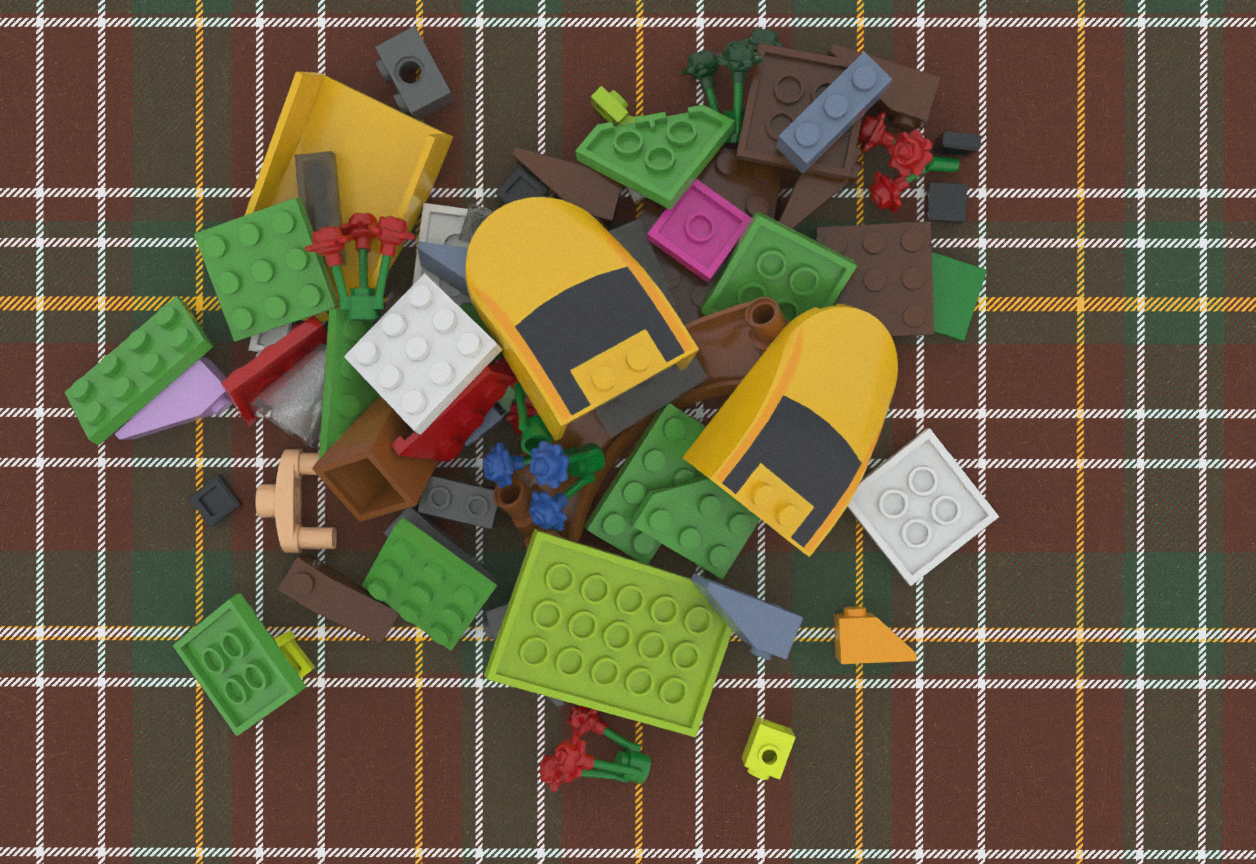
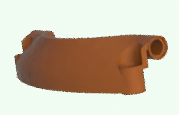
(728, 349)

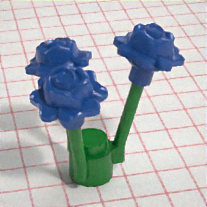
(550, 467)

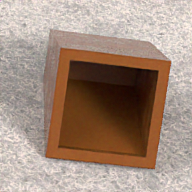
(367, 470)

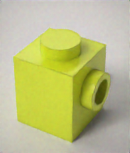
(767, 749)

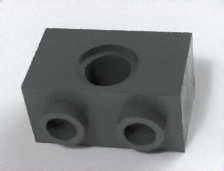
(406, 53)
(459, 501)

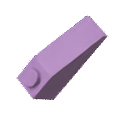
(185, 400)

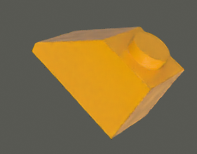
(866, 639)

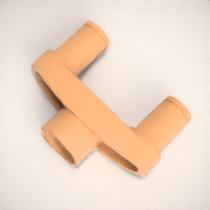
(284, 504)

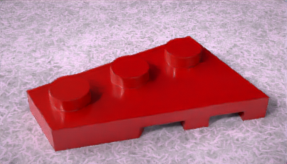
(270, 364)
(458, 421)

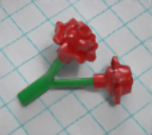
(909, 155)

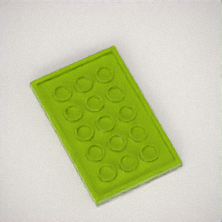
(609, 635)

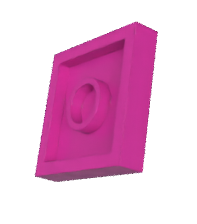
(699, 230)

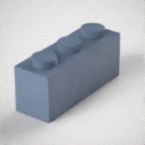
(833, 112)

